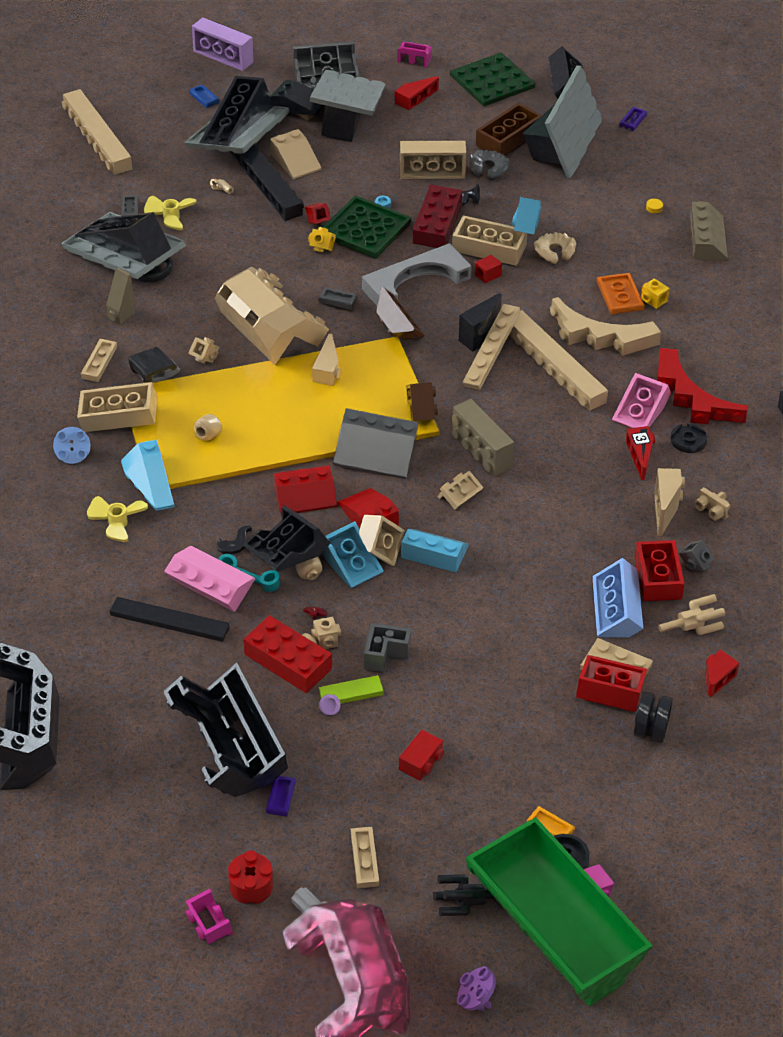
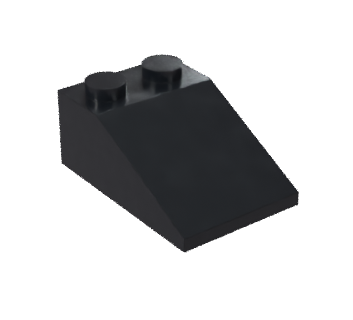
(295, 97)
(477, 322)

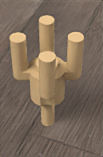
(696, 618)

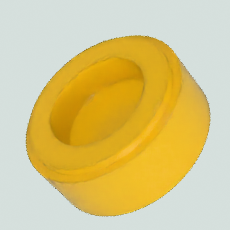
(654, 206)

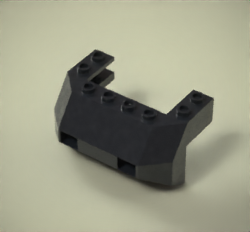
(31, 719)
(234, 730)

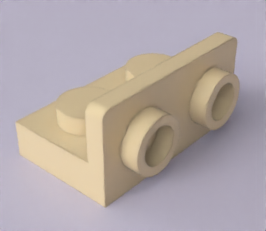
(461, 489)

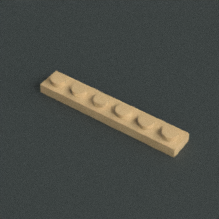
(491, 347)

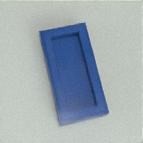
(204, 96)

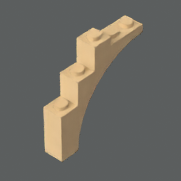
(600, 335)

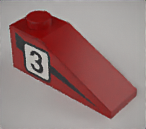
(640, 445)

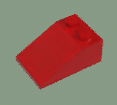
(369, 503)

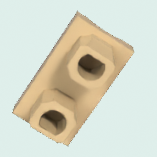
(716, 504)

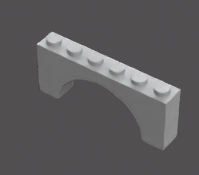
(440, 261)

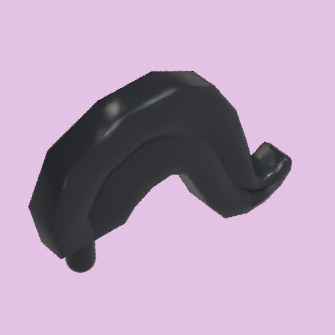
(236, 545)

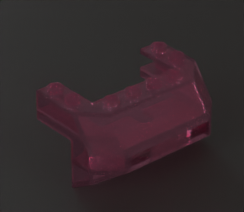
(364, 963)

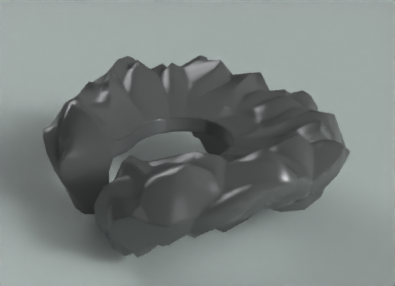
(495, 160)

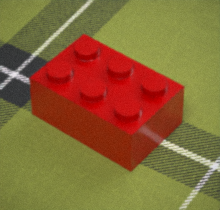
(659, 570)

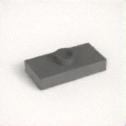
(129, 205)
(337, 298)

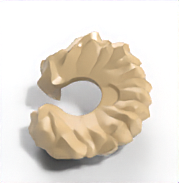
(551, 241)

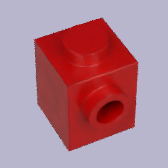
(317, 213)
(488, 268)

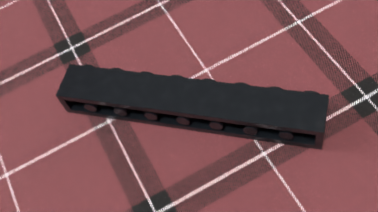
(270, 183)

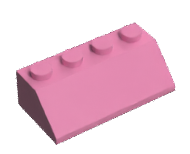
(209, 577)

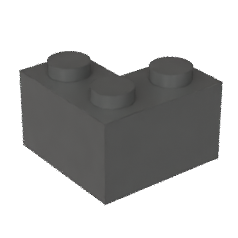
(386, 642)

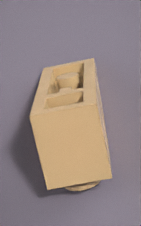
(326, 365)

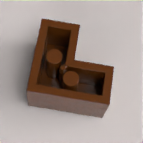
(421, 401)

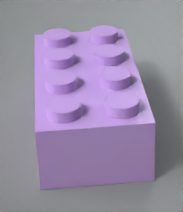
(222, 44)

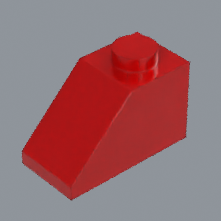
(719, 671)

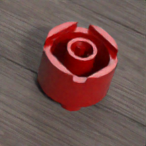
(250, 878)

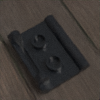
(150, 363)

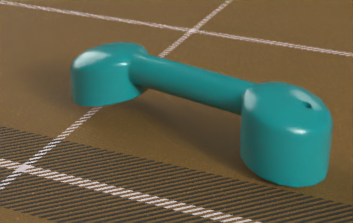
(268, 580)

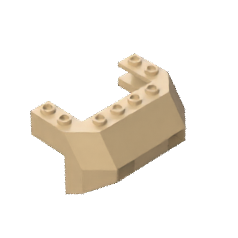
(277, 316)

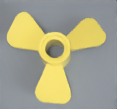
(169, 209)
(116, 515)

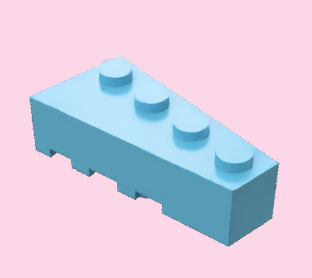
(527, 215)

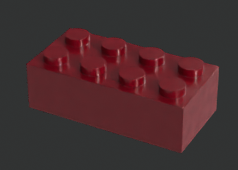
(437, 216)

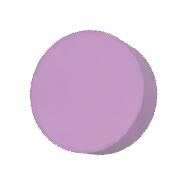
(329, 704)

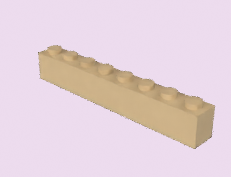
(97, 132)
(558, 363)

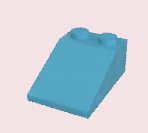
(350, 557)

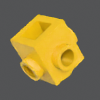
(321, 239)
(655, 293)

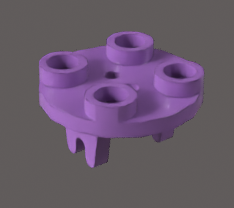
(476, 989)

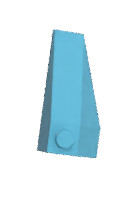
(148, 474)

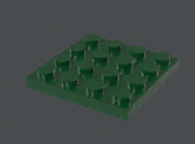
(492, 79)
(367, 226)

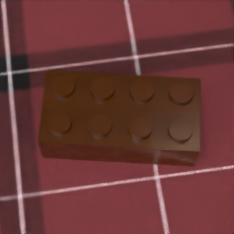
(506, 130)

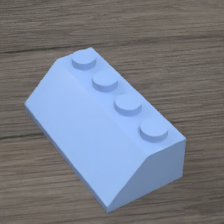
(617, 600)

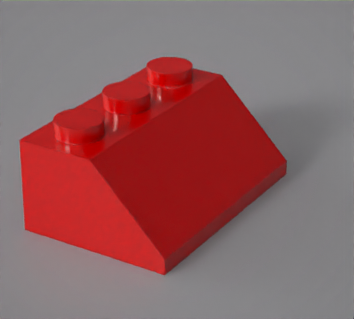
(305, 489)
(611, 683)

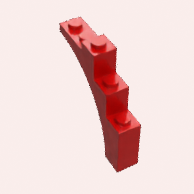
(688, 394)

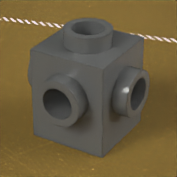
(696, 556)

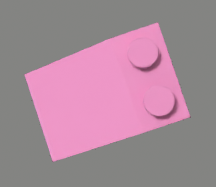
(642, 402)

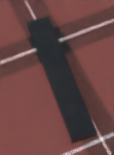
(169, 619)

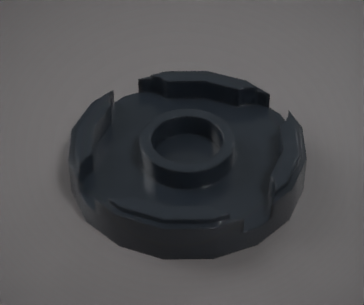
(689, 443)

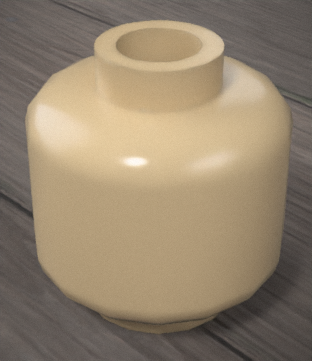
(207, 427)
(309, 569)

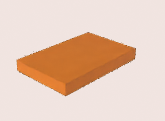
(620, 293)

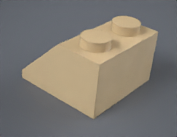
(381, 537)

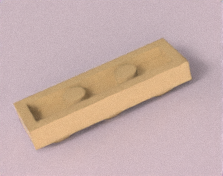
(98, 360)
(364, 857)

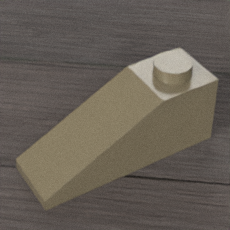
(120, 299)

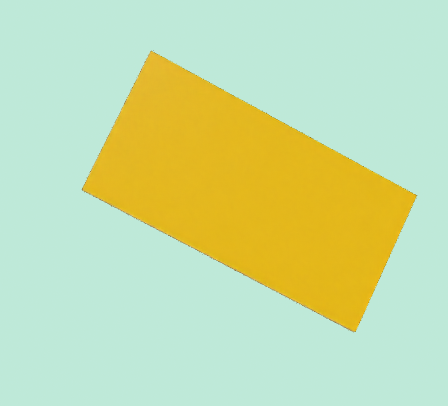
(275, 411)

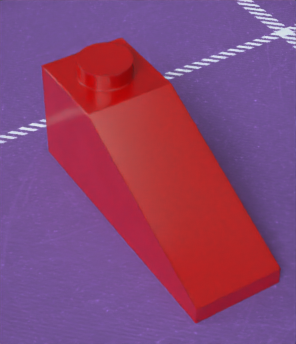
(415, 92)

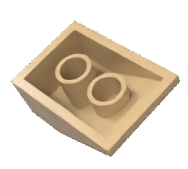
(294, 154)
(667, 496)

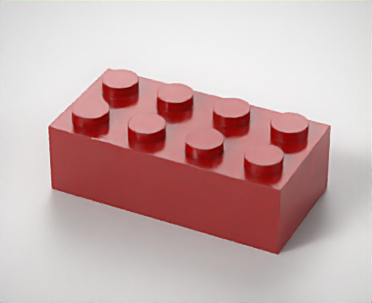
(287, 654)

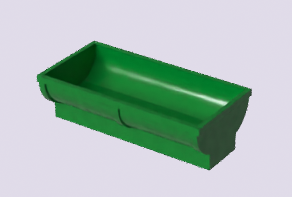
(560, 909)

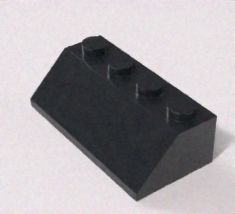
(562, 66)

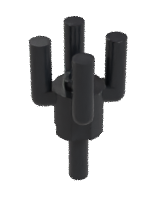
(465, 894)

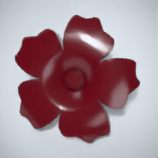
(314, 611)

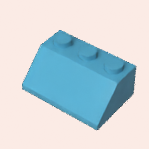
(433, 550)

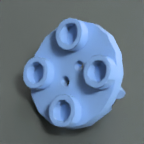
(62, 445)

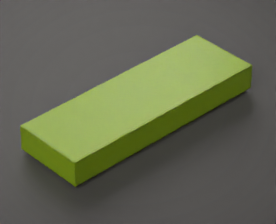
(354, 689)

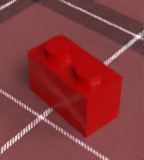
(421, 755)

